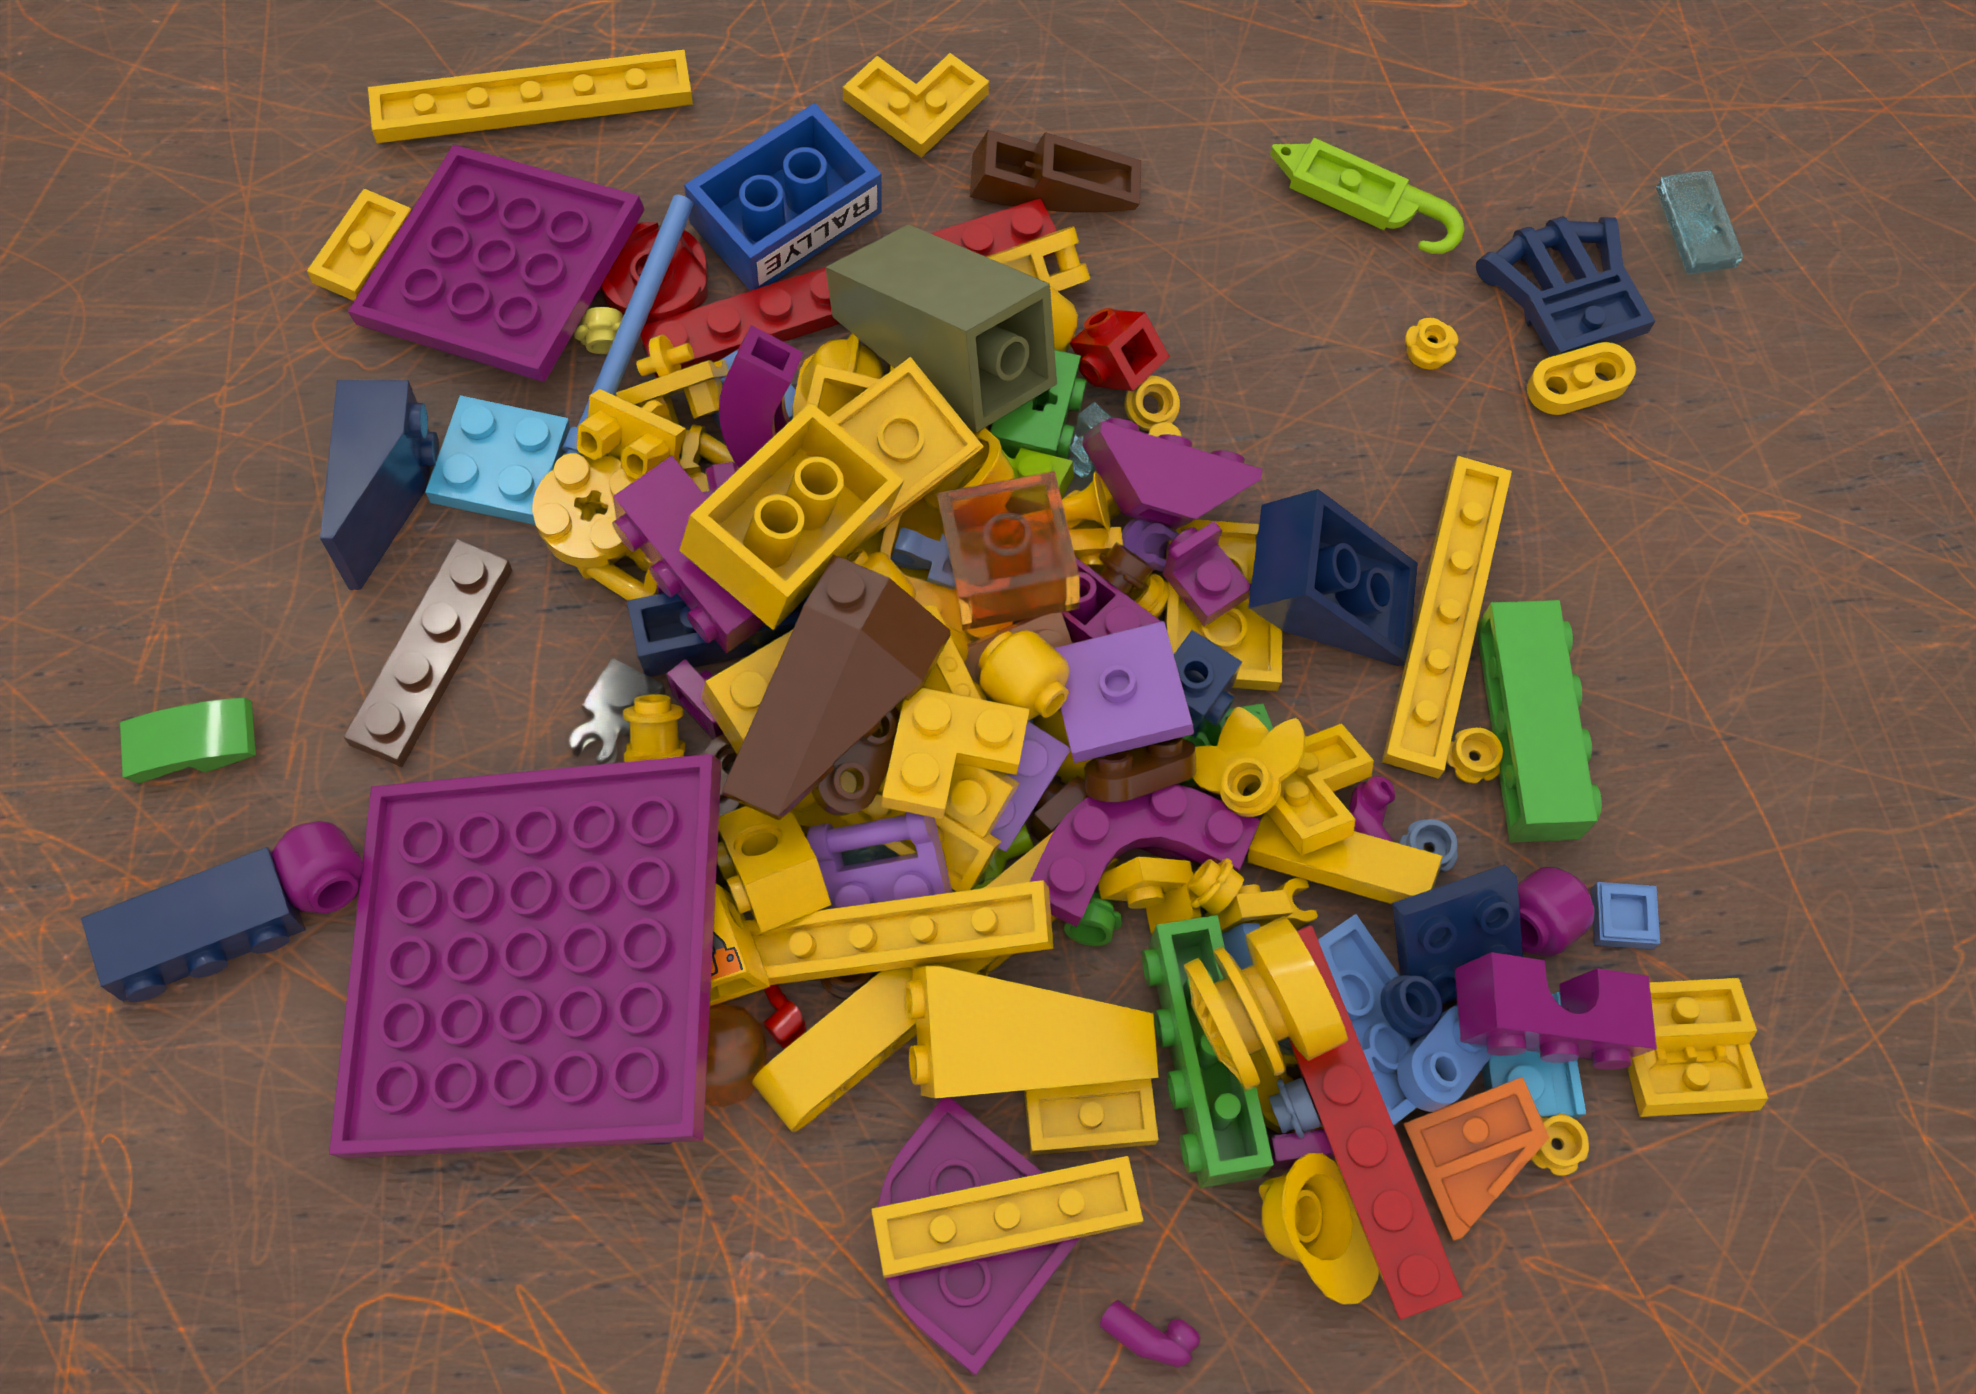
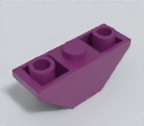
(1163, 475)

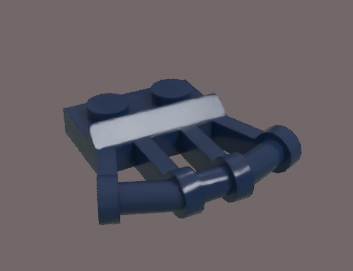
(1577, 312)

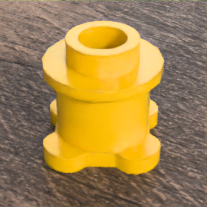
(653, 729)

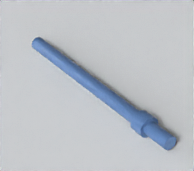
(638, 306)

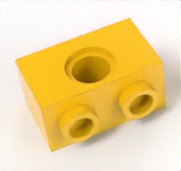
(769, 867)

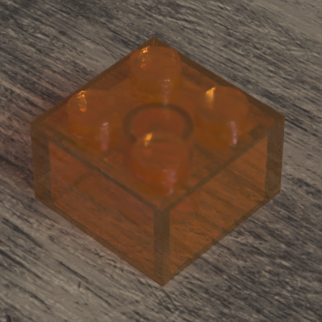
(1009, 550)

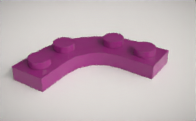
(1101, 831)

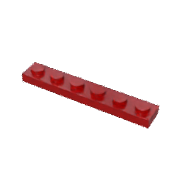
(1375, 1166)

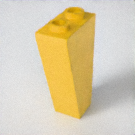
(1016, 1037)

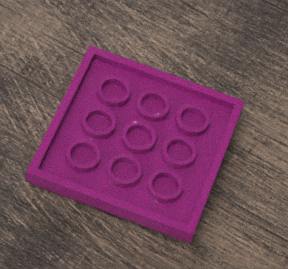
(497, 262)

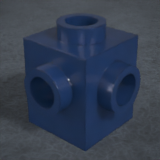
(1206, 679)

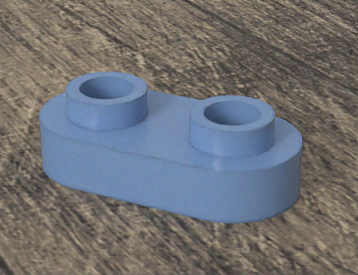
(1442, 1054)

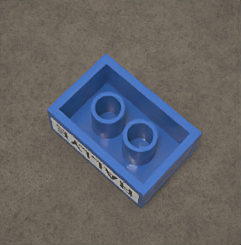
(784, 198)

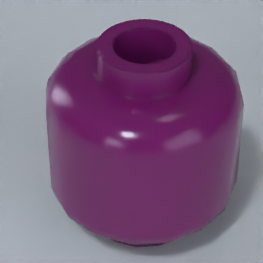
(318, 867)
(1553, 911)

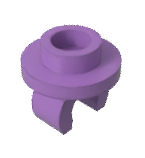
(1148, 541)

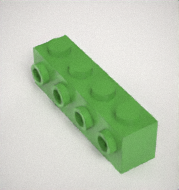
(1538, 721)
(1222, 1120)

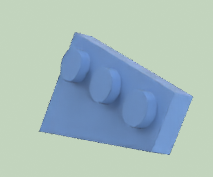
(1360, 975)

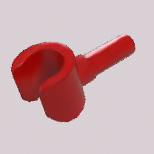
(786, 1022)

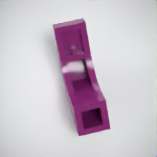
(754, 393)

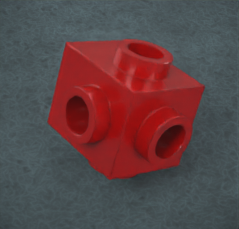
(1118, 349)

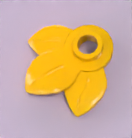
(1250, 755)

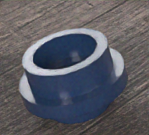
(1411, 1005)

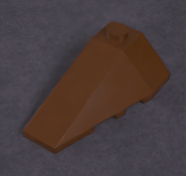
(843, 670)

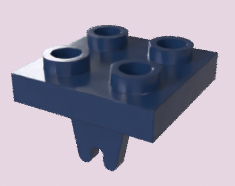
(1457, 926)

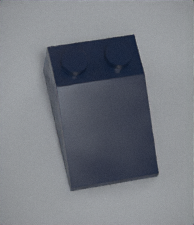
(373, 472)
(1332, 578)

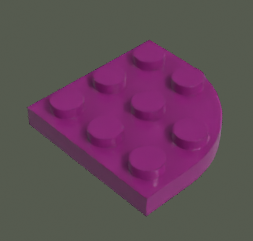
(978, 1301)

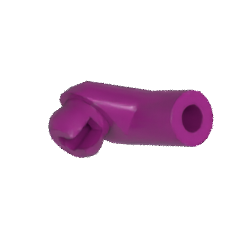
(1370, 805)

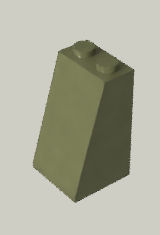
(958, 314)

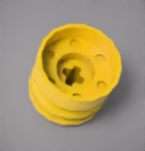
(1265, 1003)

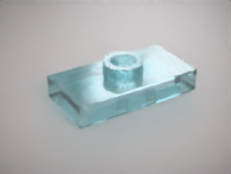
(1699, 222)

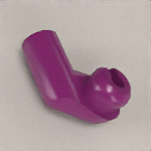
(1146, 1340)

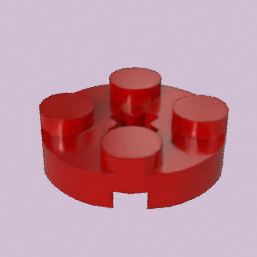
(682, 286)

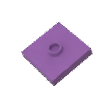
(1123, 693)

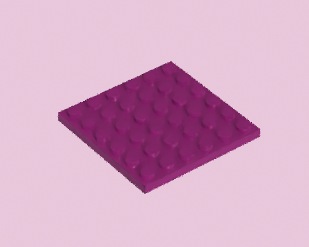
(532, 961)

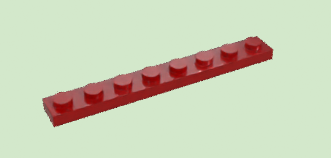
(803, 302)

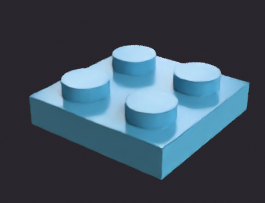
(496, 458)

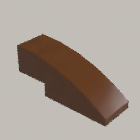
(1057, 170)

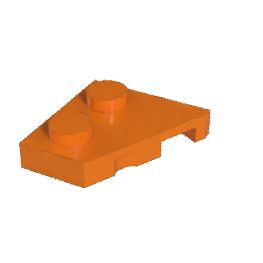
(1476, 1150)

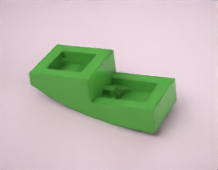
(187, 736)

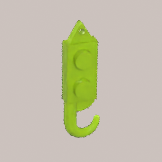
(1364, 190)

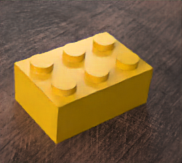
(788, 513)

